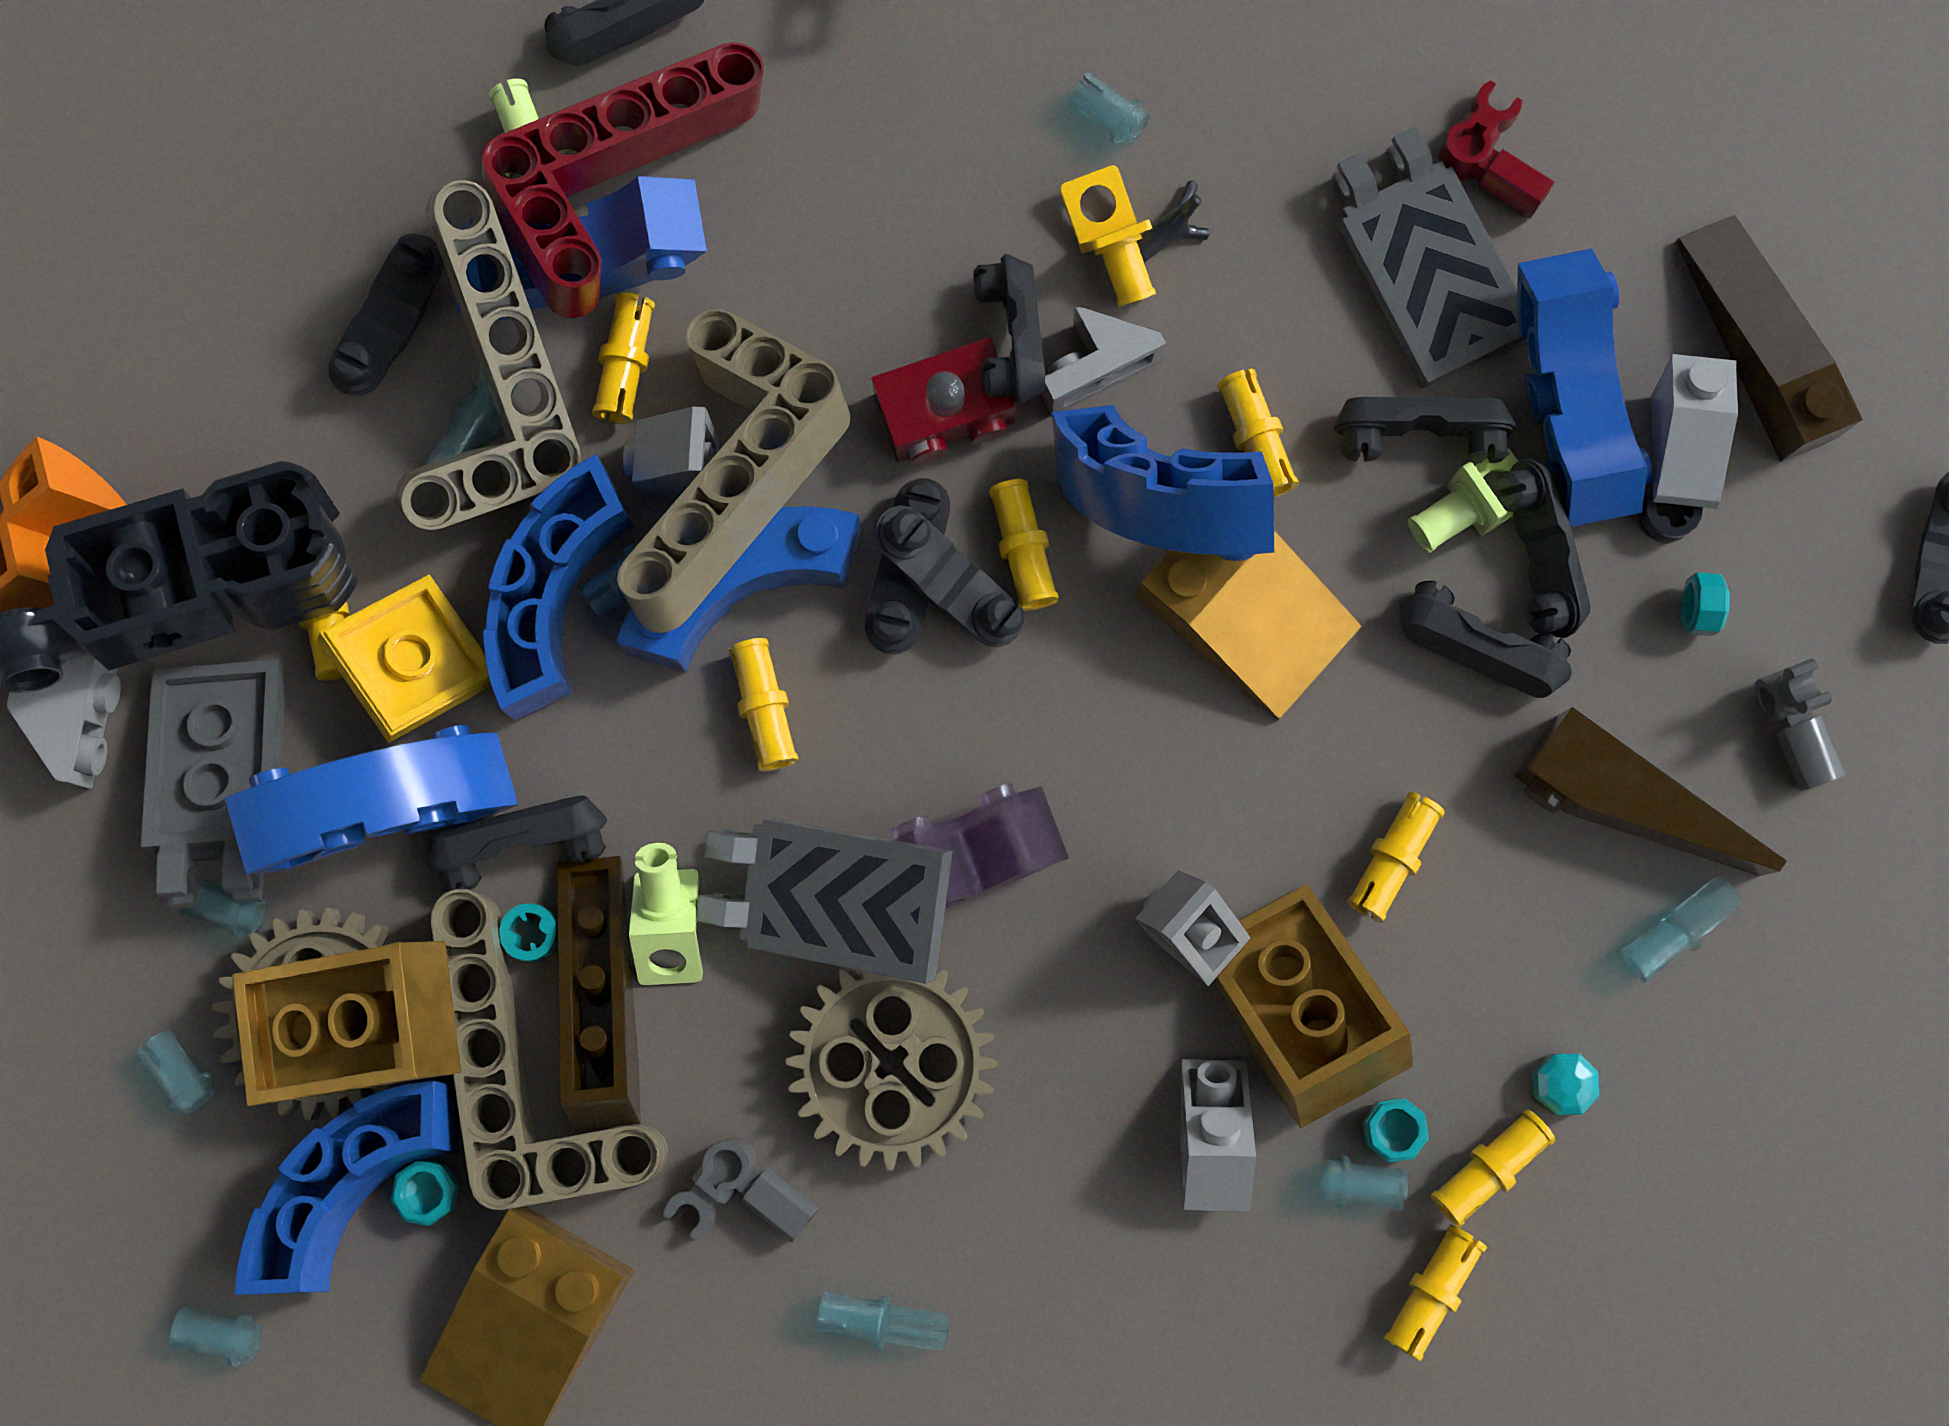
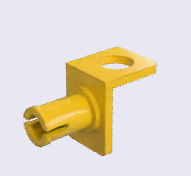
(1112, 238)

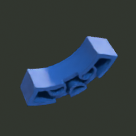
(640, 234)
(1576, 386)
(1172, 503)
(792, 549)
(535, 581)
(404, 787)
(328, 1178)

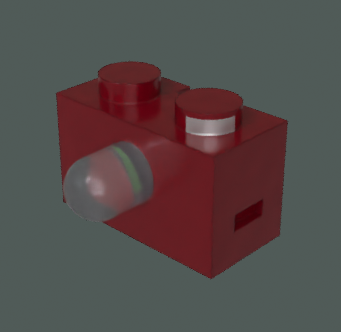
(940, 403)

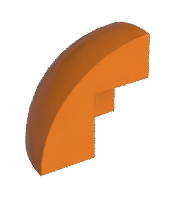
(39, 492)

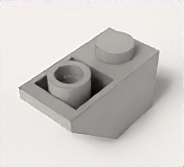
(70, 720)
(1216, 1135)

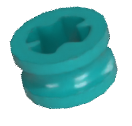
(512, 940)

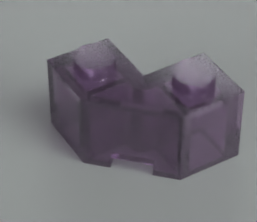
(994, 844)

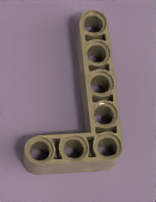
(501, 373)
(791, 429)
(508, 1079)

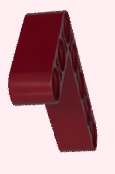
(604, 154)

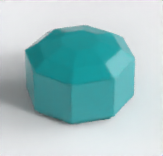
(1705, 604)
(1565, 1084)
(1395, 1129)
(425, 1192)

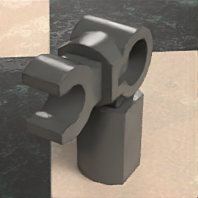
(1788, 700)
(732, 1168)

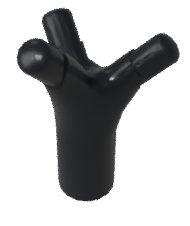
(1174, 225)

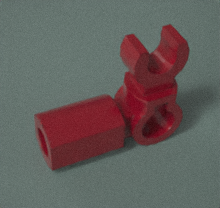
(1501, 174)

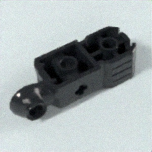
(178, 571)

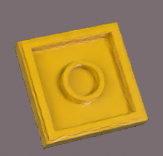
(407, 658)

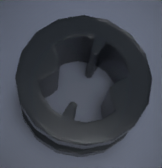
(1659, 526)

